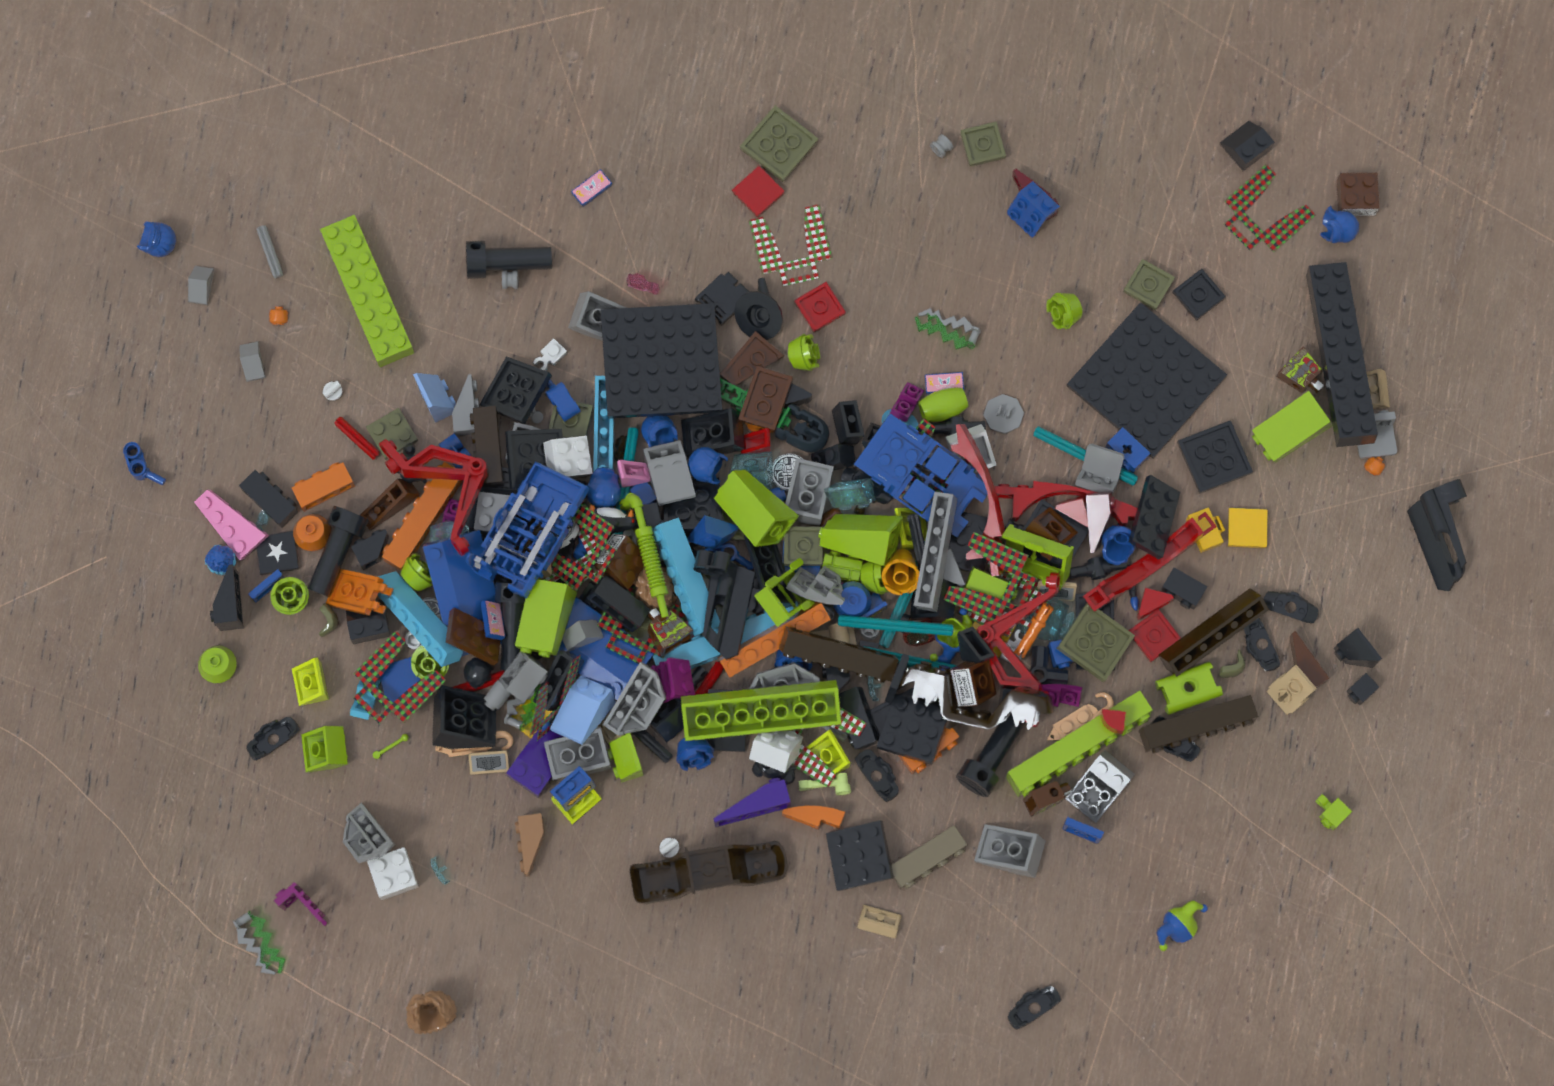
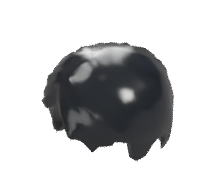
(477, 672)

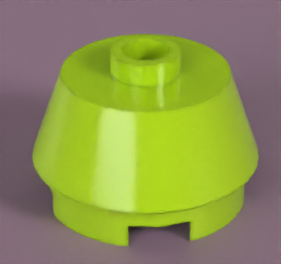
(1064, 310)
(804, 353)
(416, 573)
(872, 577)
(289, 595)
(217, 664)
(424, 664)

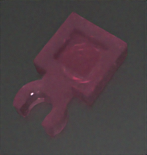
(639, 282)

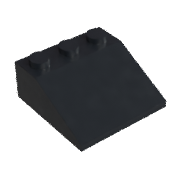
(462, 720)

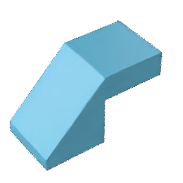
(356, 709)

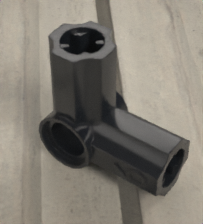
(1039, 663)

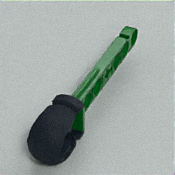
(815, 436)

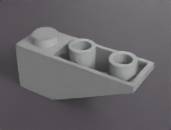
(464, 407)

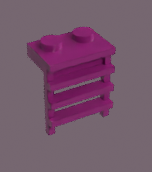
(675, 678)
(288, 896)

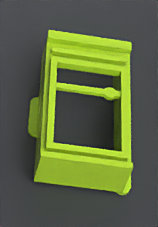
(1018, 539)
(772, 604)

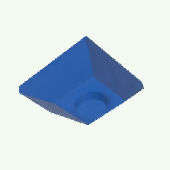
(712, 532)

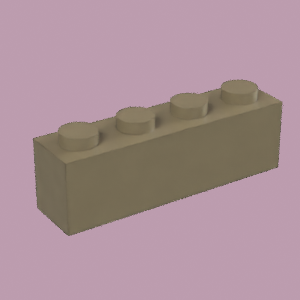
(928, 856)

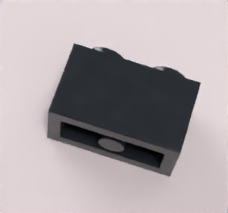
(848, 422)
(1184, 588)

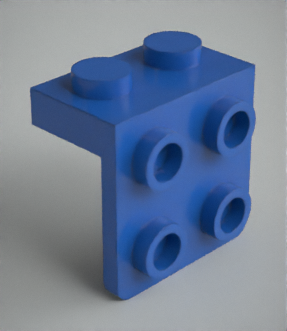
(1031, 208)

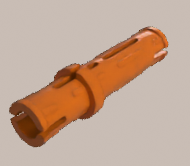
(1037, 624)

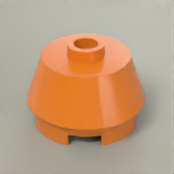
(311, 532)

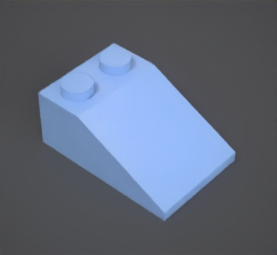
(435, 396)
(583, 709)

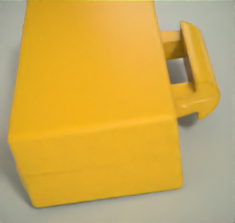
(1213, 538)

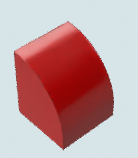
(1113, 720)

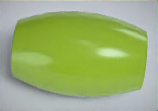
(943, 404)

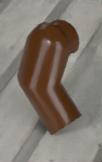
(829, 514)

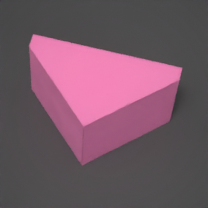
(632, 473)

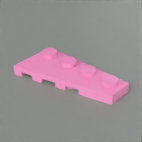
(234, 529)

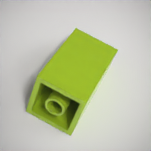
(1291, 427)
(755, 509)
(862, 536)
(545, 618)

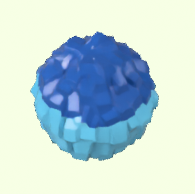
(219, 558)

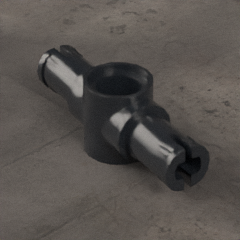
(949, 426)
(1095, 568)

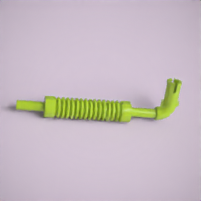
(649, 552)

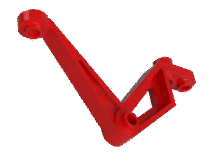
(473, 473)
(1003, 624)

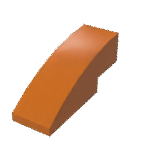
(815, 815)

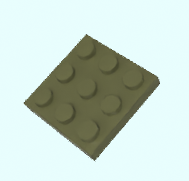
(779, 143)
(1095, 642)

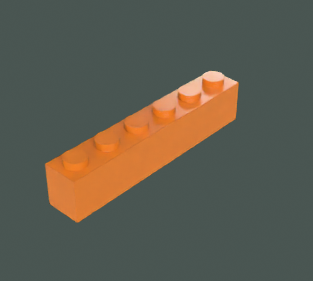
(417, 523)
(770, 639)

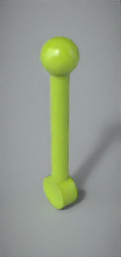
(377, 755)

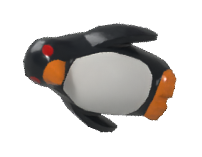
(620, 521)

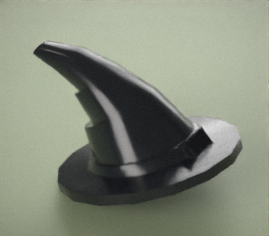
(759, 312)

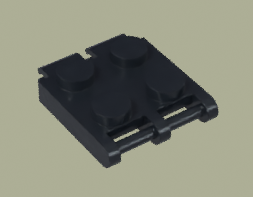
(723, 295)

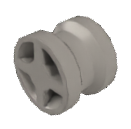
(941, 146)
(510, 279)
(873, 633)

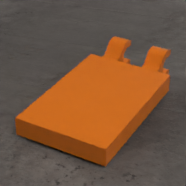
(357, 592)

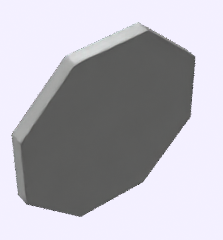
(1003, 414)

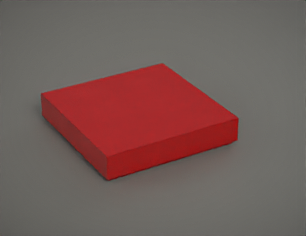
(758, 191)
(820, 307)
(1154, 635)

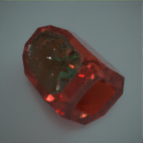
(918, 639)

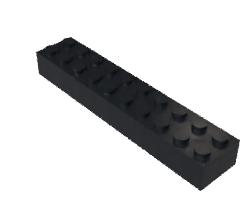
(1341, 354)

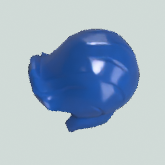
(1341, 226)
(157, 239)
(658, 430)
(705, 464)
(604, 488)
(1116, 545)

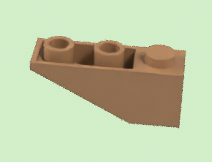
(531, 835)

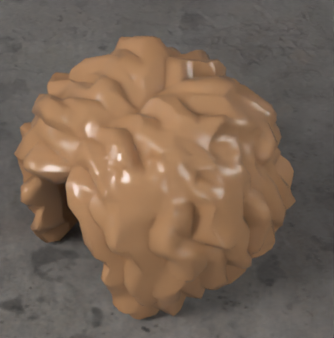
(643, 590)
(430, 1012)

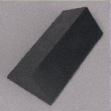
(766, 564)

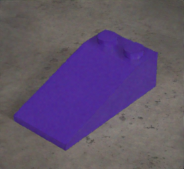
(532, 765)
(765, 800)

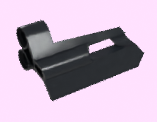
(1429, 519)
(731, 588)

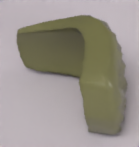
(332, 620)
(1233, 670)

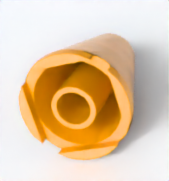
(901, 573)

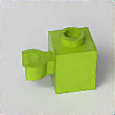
(1333, 813)

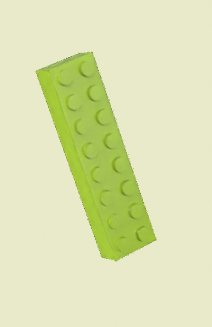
(367, 291)
(761, 710)
(1074, 746)

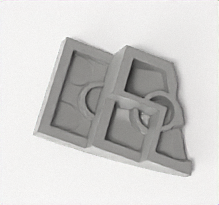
(822, 588)

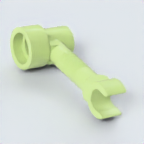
(840, 783)

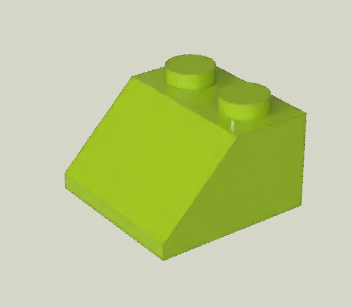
(324, 748)
(625, 757)

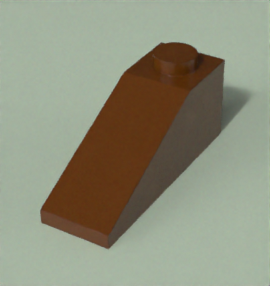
(390, 502)
(1306, 661)

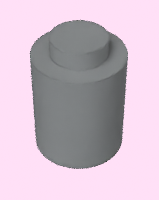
(496, 696)

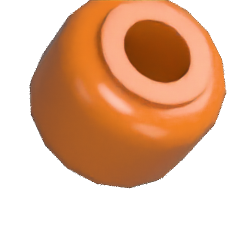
(278, 316)
(1374, 465)

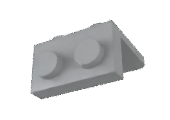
(1385, 442)
(1100, 469)

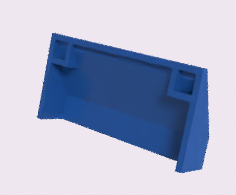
(455, 580)
(599, 662)

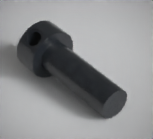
(493, 259)
(345, 527)
(511, 613)
(980, 773)

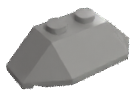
(783, 675)
(637, 702)
(365, 836)

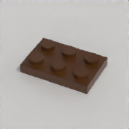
(765, 398)
(469, 635)

